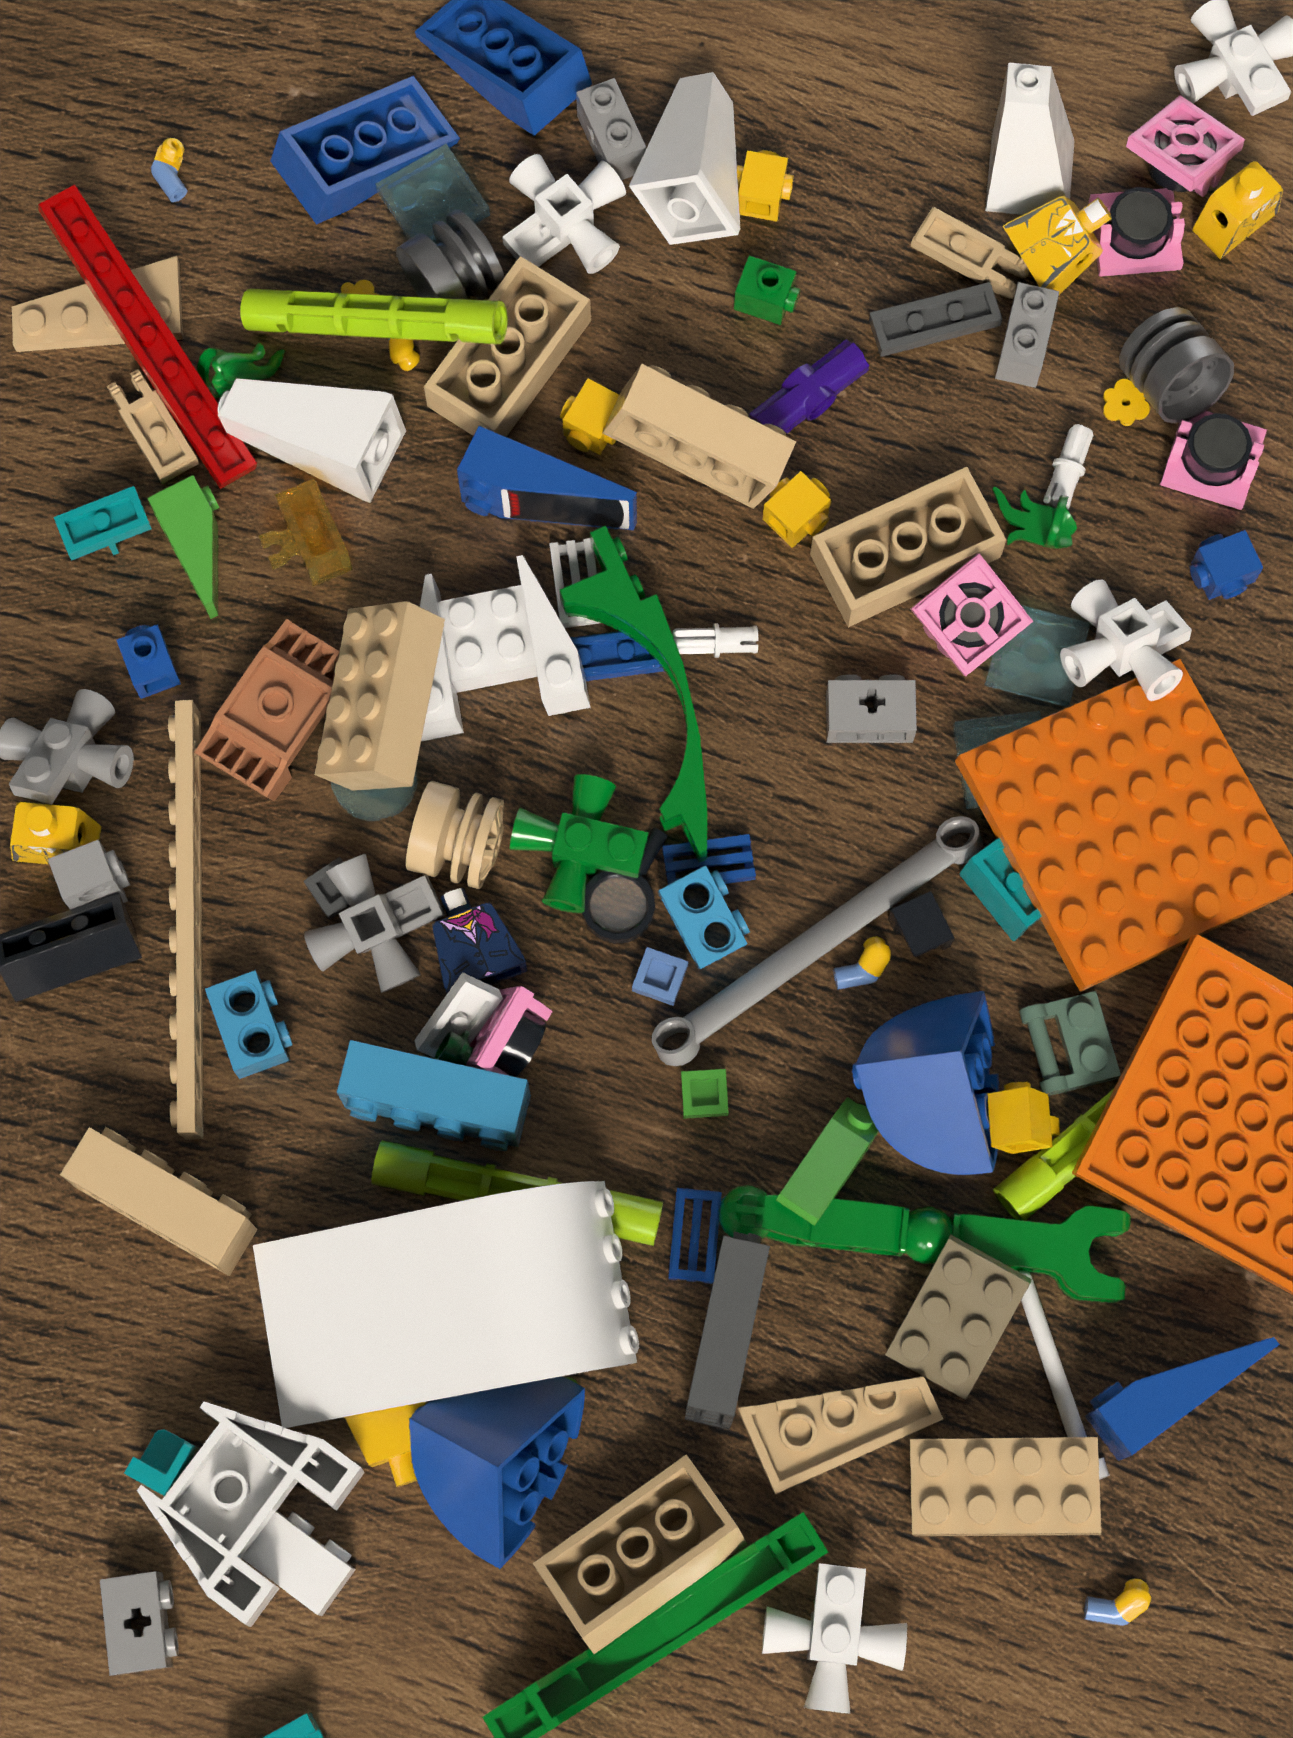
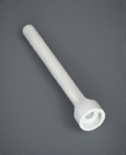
(1054, 1368)

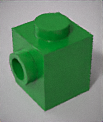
(766, 290)

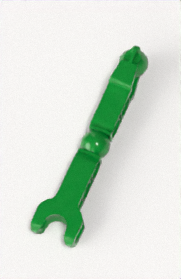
(923, 1232)

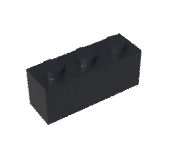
(68, 947)

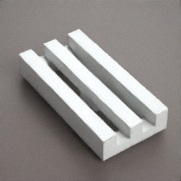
(571, 549)

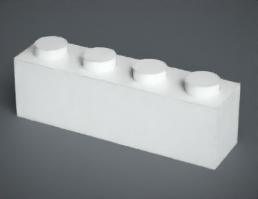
(300, 1562)

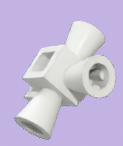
(1238, 60)
(564, 214)
(1126, 641)
(834, 1636)

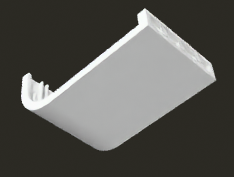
(445, 1302)

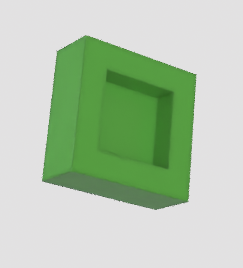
(704, 1093)

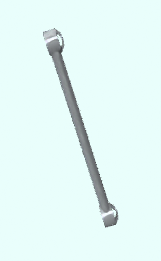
(817, 941)

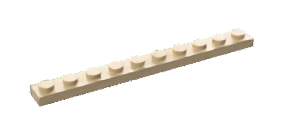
(186, 936)

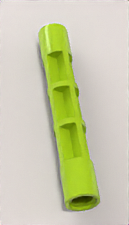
(374, 316)
(1049, 1169)
(424, 1172)

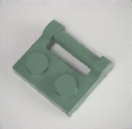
(1083, 1040)

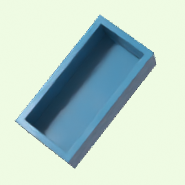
(433, 1095)

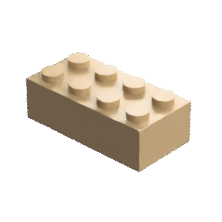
(499, 381)
(699, 435)
(906, 546)
(380, 696)
(159, 1201)
(1005, 1486)
(640, 1554)

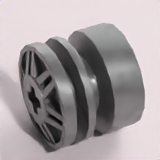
(457, 261)
(1176, 365)

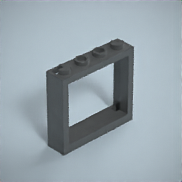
(727, 1330)

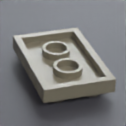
(958, 1317)

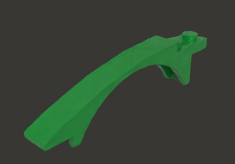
(616, 602)
(672, 1625)

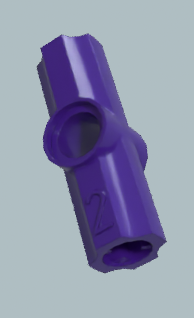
(812, 388)

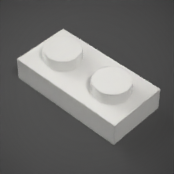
(462, 1009)

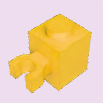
(1021, 1119)

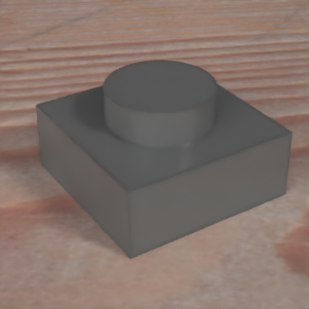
(326, 892)

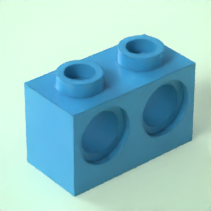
(693, 922)
(239, 1027)

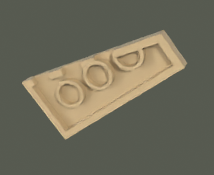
(77, 319)
(827, 1430)

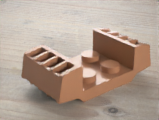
(272, 710)

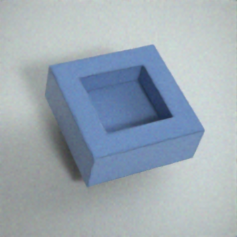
(660, 976)

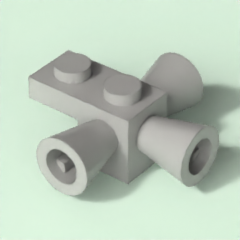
(65, 751)
(374, 922)

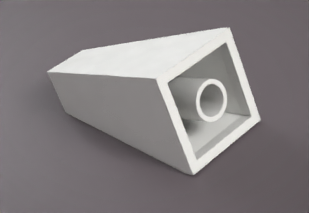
(1029, 143)
(691, 165)
(323, 430)

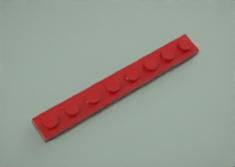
(146, 335)

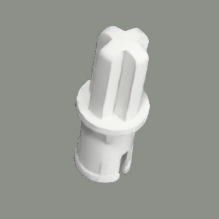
(1069, 465)
(716, 640)

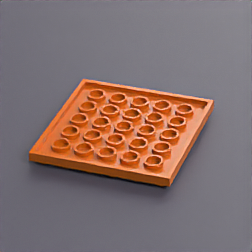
(1129, 826)
(1208, 1114)

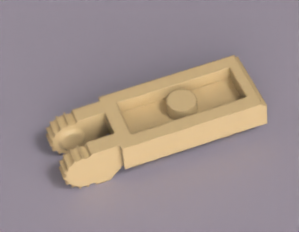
(968, 252)
(154, 430)

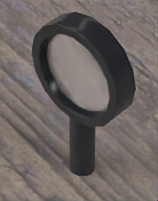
(620, 905)

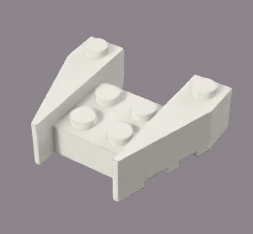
(498, 641)
(232, 1495)

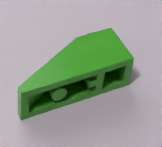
(192, 531)
(829, 1162)

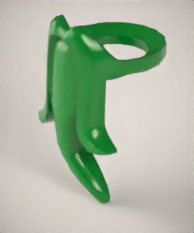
(235, 365)
(1040, 523)

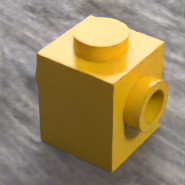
(763, 184)
(587, 416)
(797, 508)

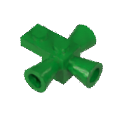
(580, 843)

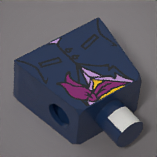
(474, 942)

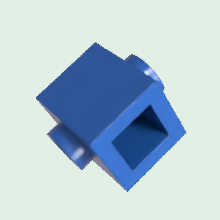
(1225, 565)
(148, 660)

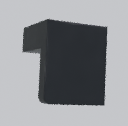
(921, 924)

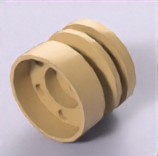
(455, 834)

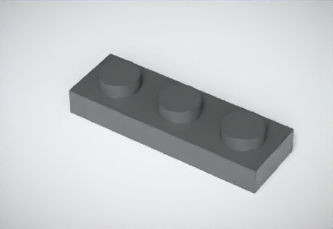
(935, 319)

